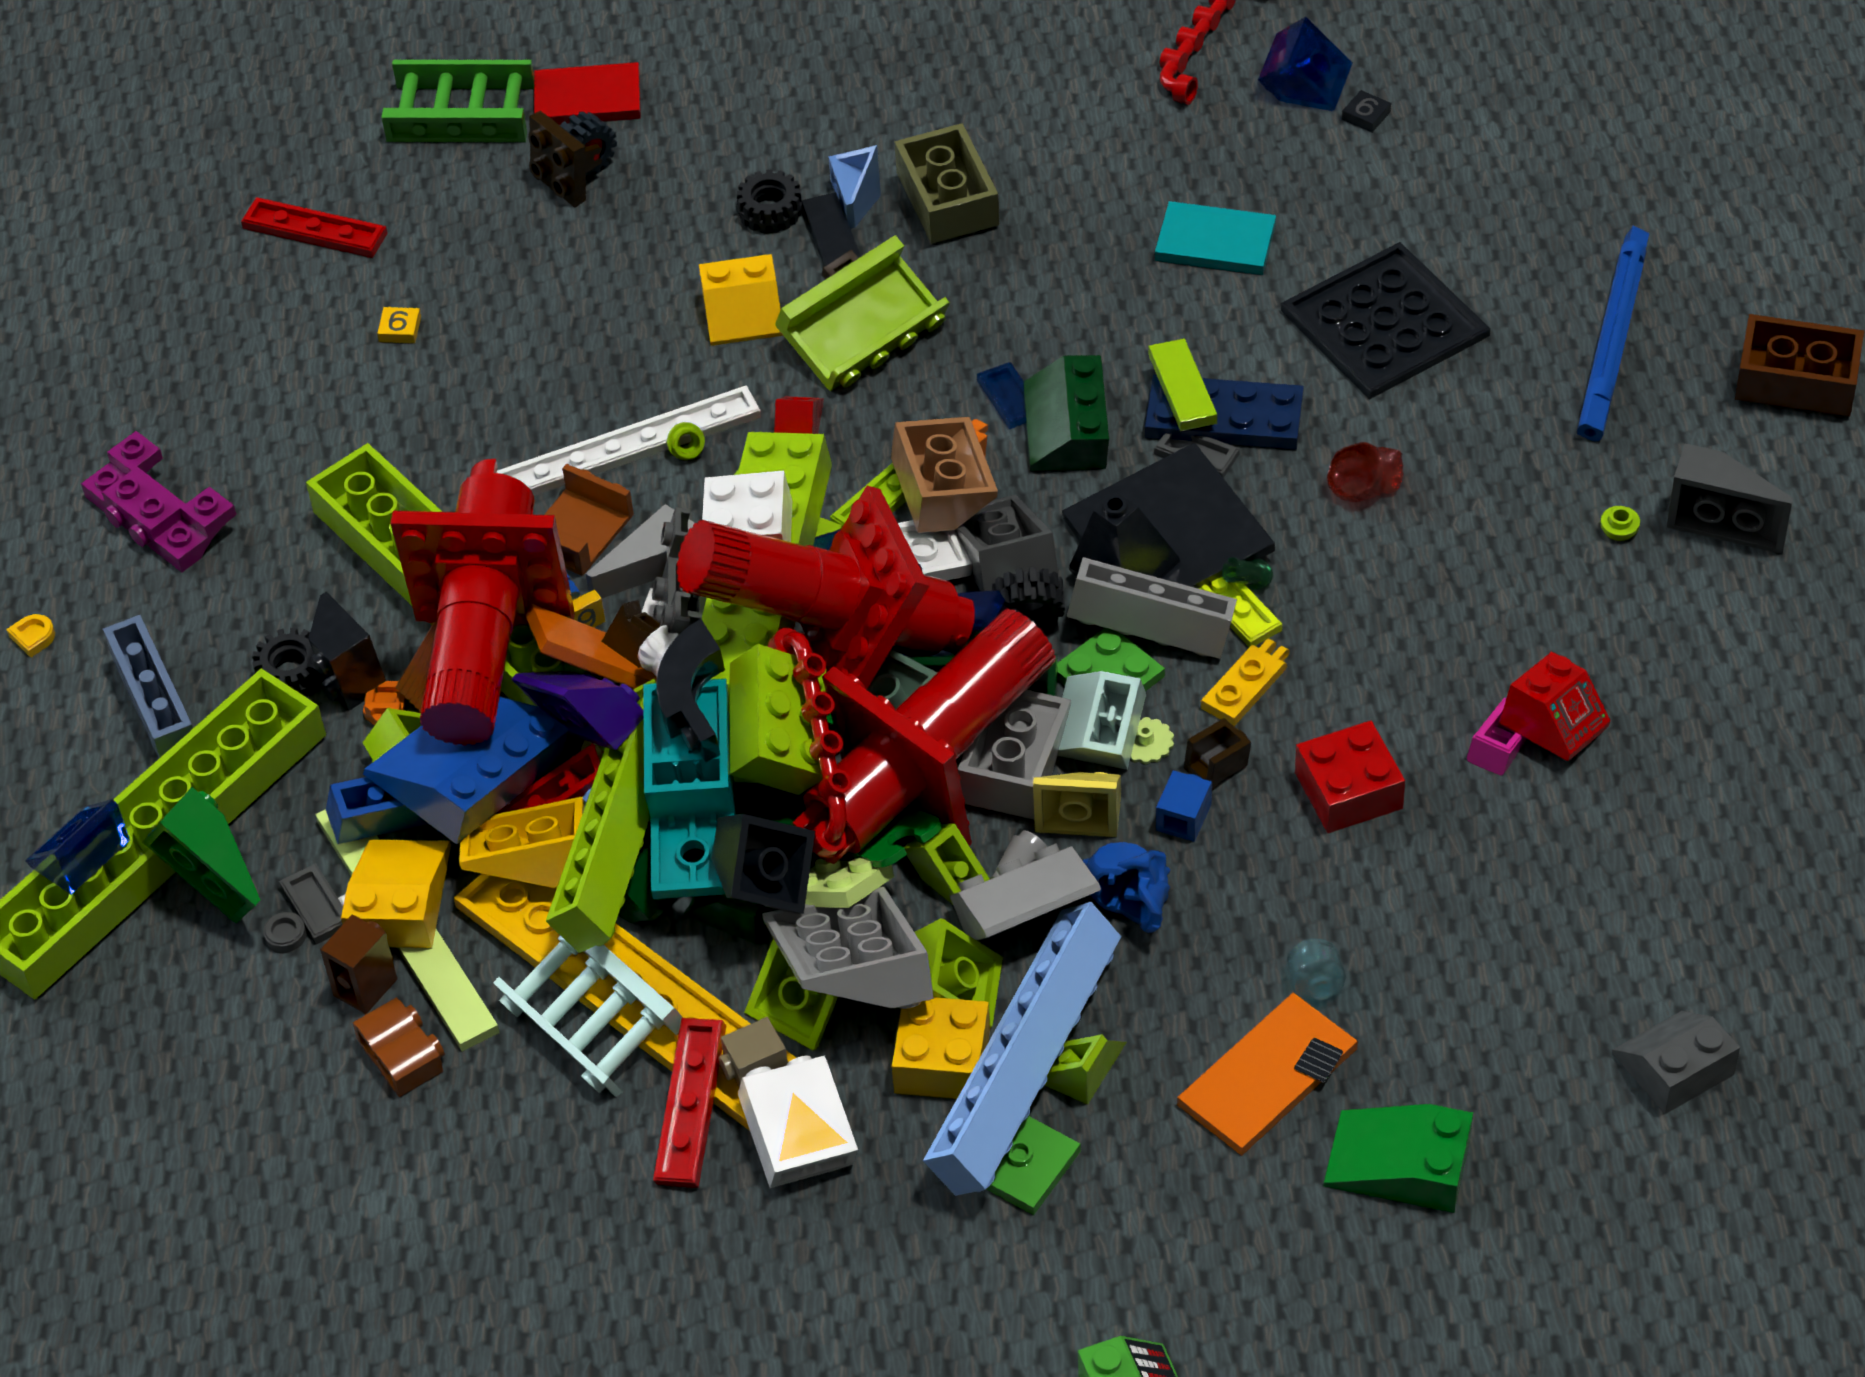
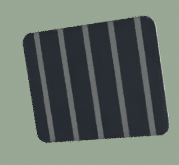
(1318, 1059)

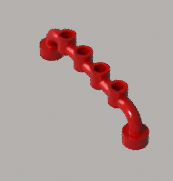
(1188, 40)
(827, 743)

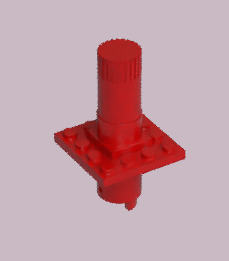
(477, 580)
(847, 598)
(912, 750)

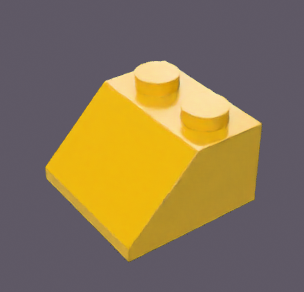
(740, 299)

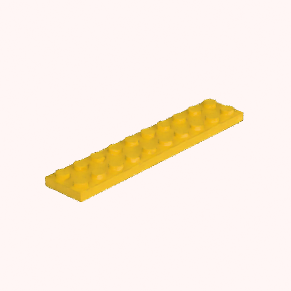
(517, 917)

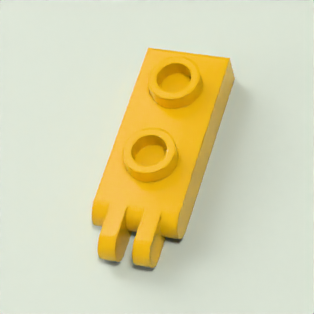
(1245, 682)

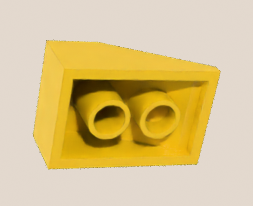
(524, 843)
(399, 889)

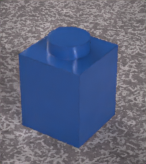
(1183, 805)

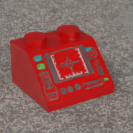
(1555, 707)

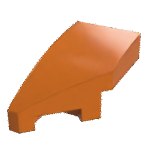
(386, 697)

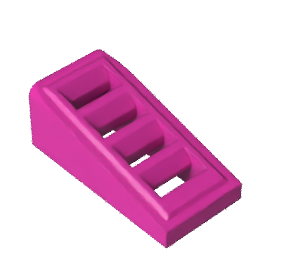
(1486, 745)

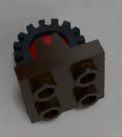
(569, 152)

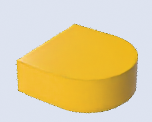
(32, 633)

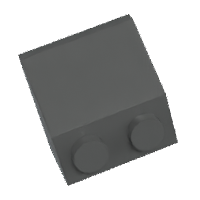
(1679, 1058)

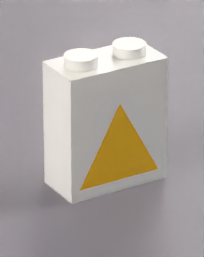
(797, 1120)

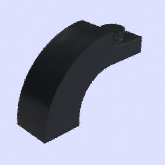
(682, 673)

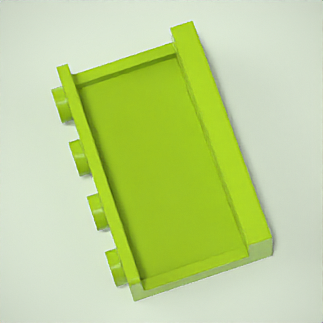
(860, 315)

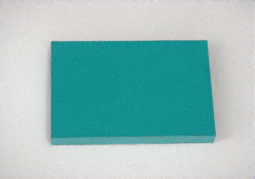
(1215, 238)

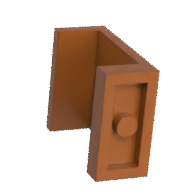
(588, 516)

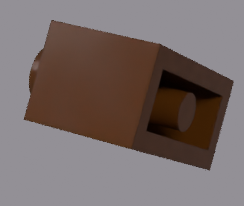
(359, 963)

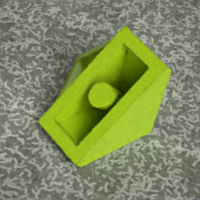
(1083, 1066)

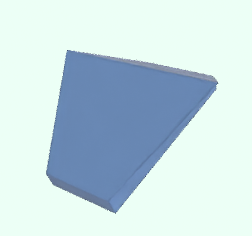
(856, 181)

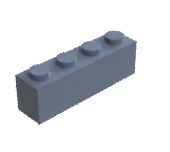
(148, 683)

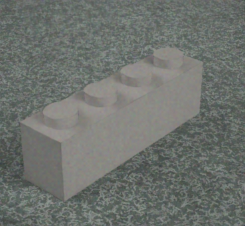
(1151, 608)

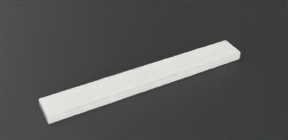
(635, 440)

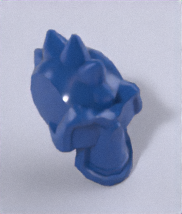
(1131, 882)

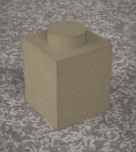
(751, 1048)

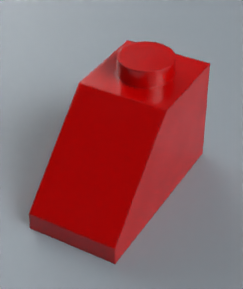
(798, 414)

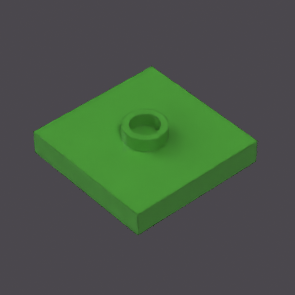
(1033, 1165)

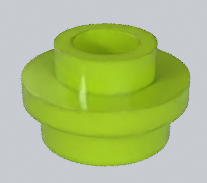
(696, 443)
(1622, 529)

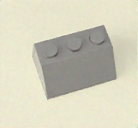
(1022, 891)

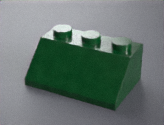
(1067, 415)

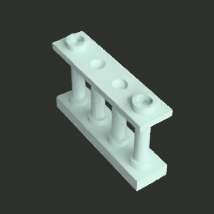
(627, 990)

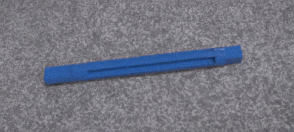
(1613, 335)

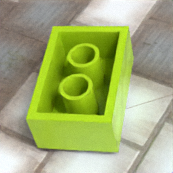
(766, 722)

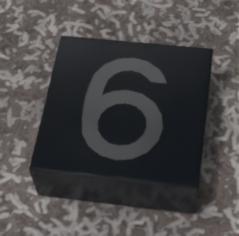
(1366, 111)

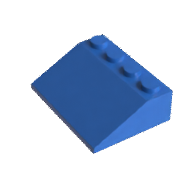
(466, 785)

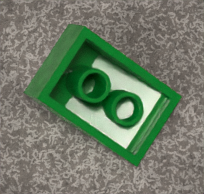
(203, 852)
(1402, 1154)

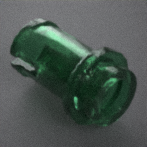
(1254, 574)

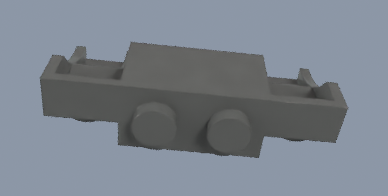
(674, 605)

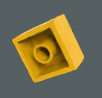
(939, 1046)

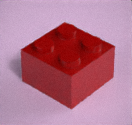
(1349, 776)

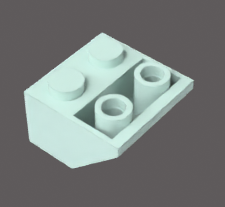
(1102, 718)

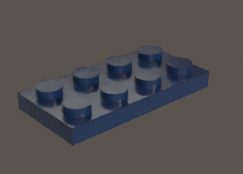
(1245, 414)

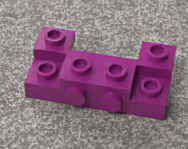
(152, 512)

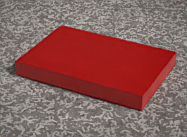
(603, 90)

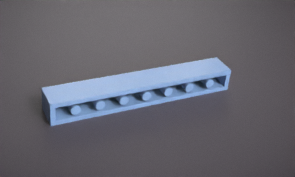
(1022, 1050)

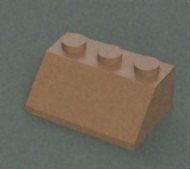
(941, 472)

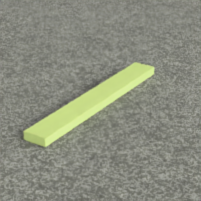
(433, 968)

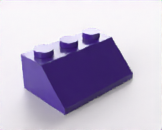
(585, 705)

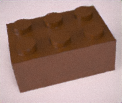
(1799, 365)

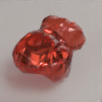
(1365, 472)

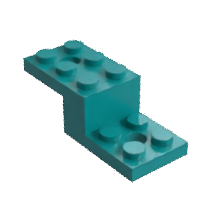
(686, 796)

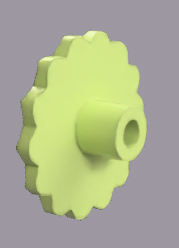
(1152, 741)

